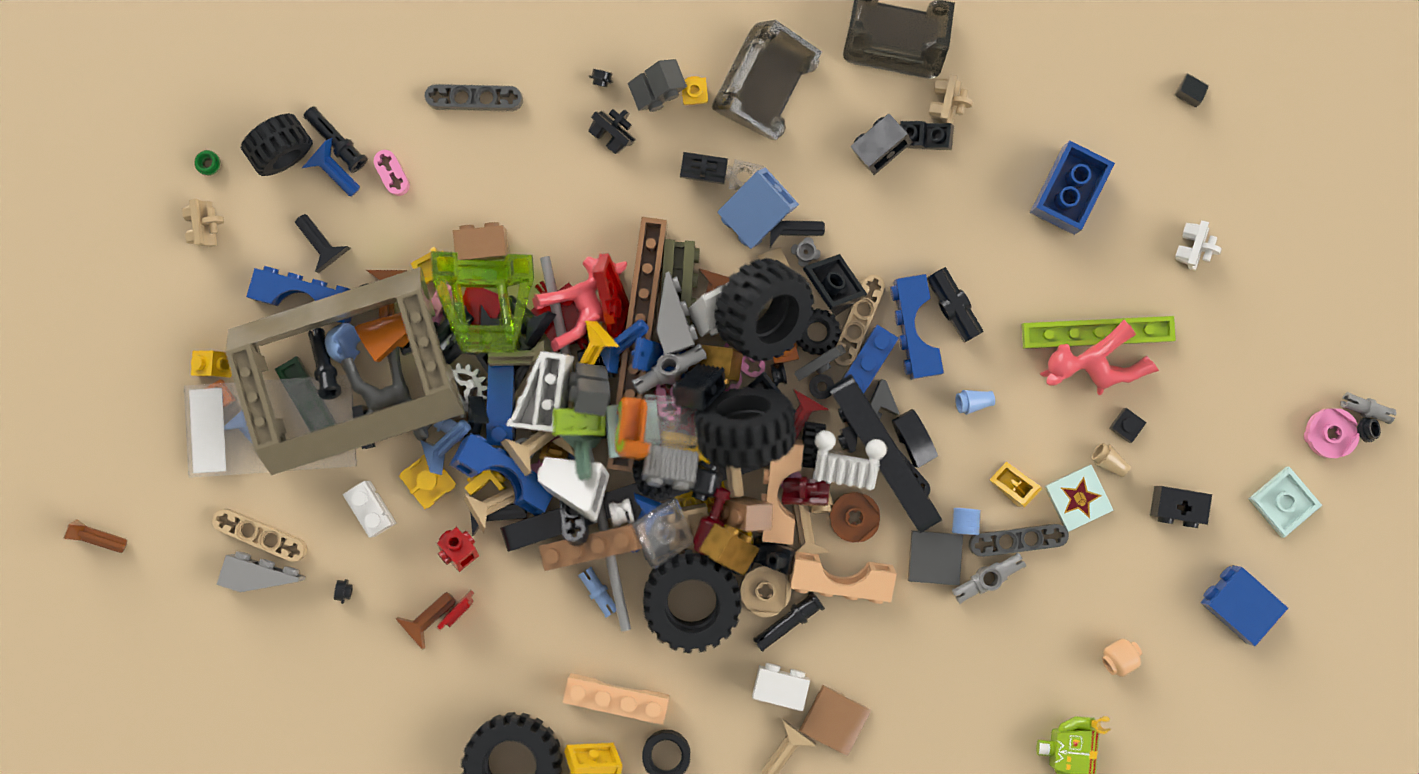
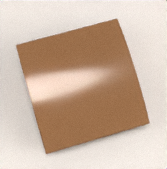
(835, 720)

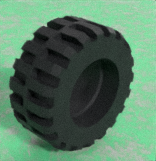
(745, 298)
(746, 428)
(697, 633)
(513, 728)

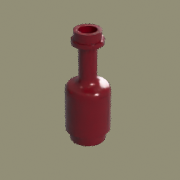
(707, 522)

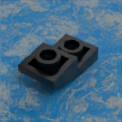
(929, 135)
(848, 436)
(915, 437)

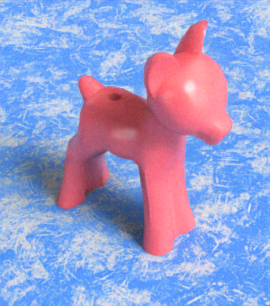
(585, 301)
(1064, 364)

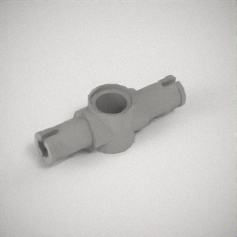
(659, 376)
(1000, 571)

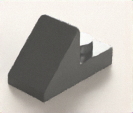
(883, 399)

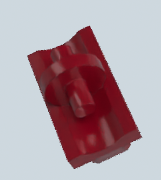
(805, 491)

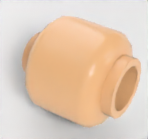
(1122, 657)

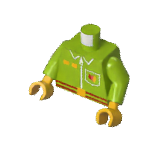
(1074, 745)

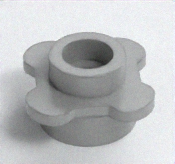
(808, 245)

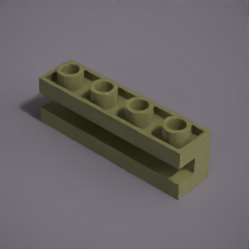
(679, 261)

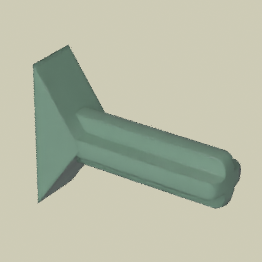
(581, 447)

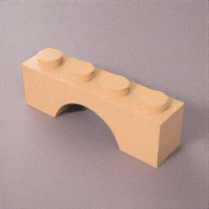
(782, 519)
(873, 582)
(631, 703)

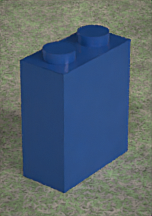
(1243, 604)

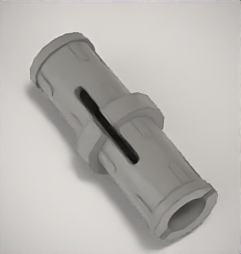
(1368, 408)

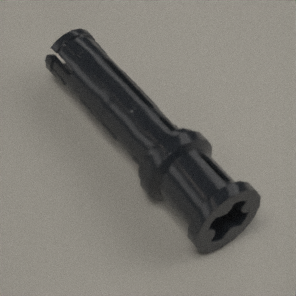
(342, 147)
(325, 371)
(798, 614)

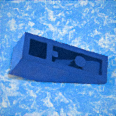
(500, 404)

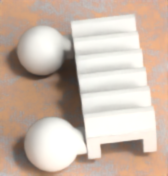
(844, 468)

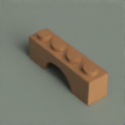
(598, 545)

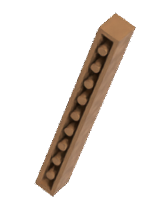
(641, 306)

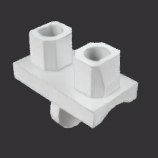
(1198, 234)

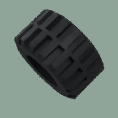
(276, 144)

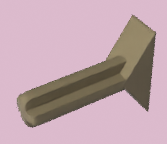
(516, 358)

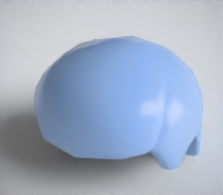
(342, 342)

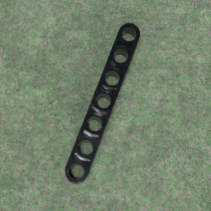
(893, 464)

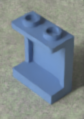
(757, 208)

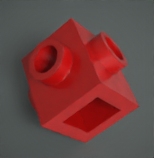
(457, 548)

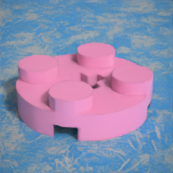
(1317, 435)

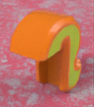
(631, 428)

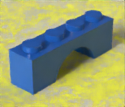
(273, 288)
(921, 358)
(477, 456)

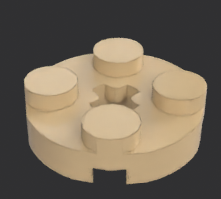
(774, 602)

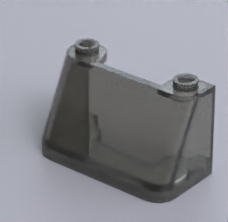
(899, 37)
(765, 78)

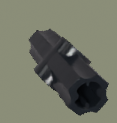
(954, 304)

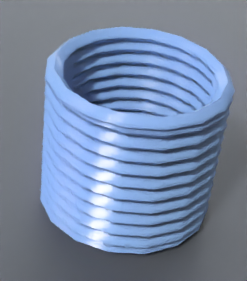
(966, 521)

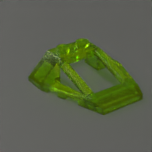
(483, 274)

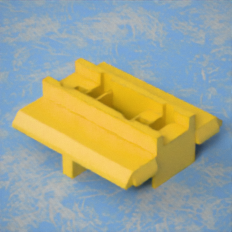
(425, 485)

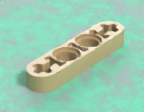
(861, 321)
(259, 535)

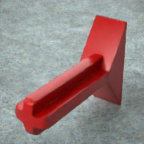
(804, 410)

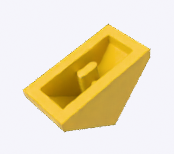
(1015, 485)

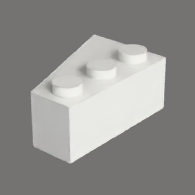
(545, 390)

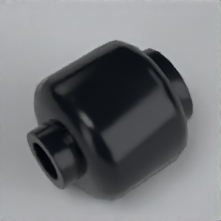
(706, 481)

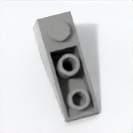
(672, 322)
(245, 574)

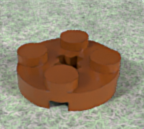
(840, 517)

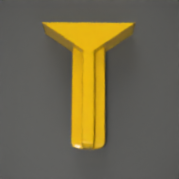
(598, 339)

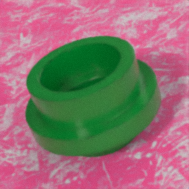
(200, 161)

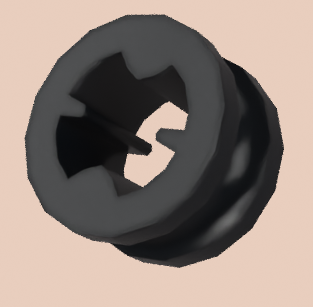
(778, 374)

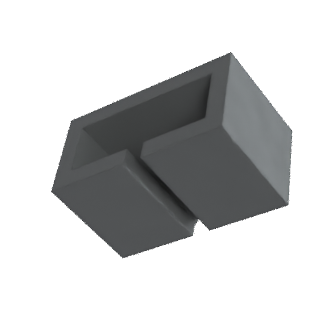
(661, 85)
(589, 389)

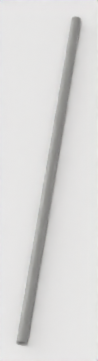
(602, 518)

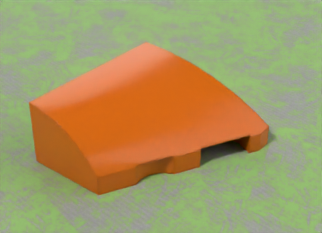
(383, 335)

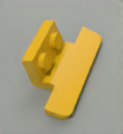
(593, 758)

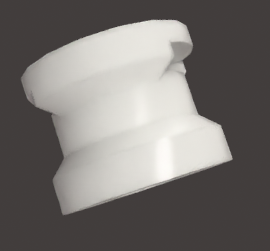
(618, 513)

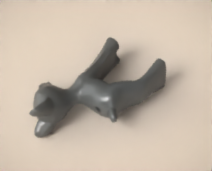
(386, 397)

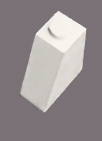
(561, 481)

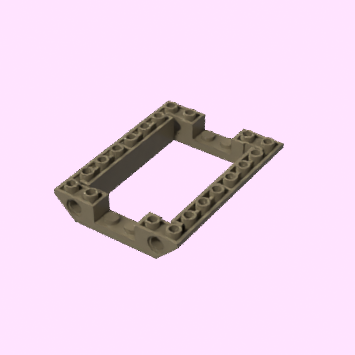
(437, 377)

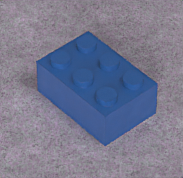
(1072, 187)

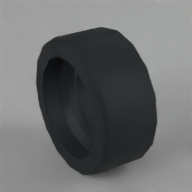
(659, 736)

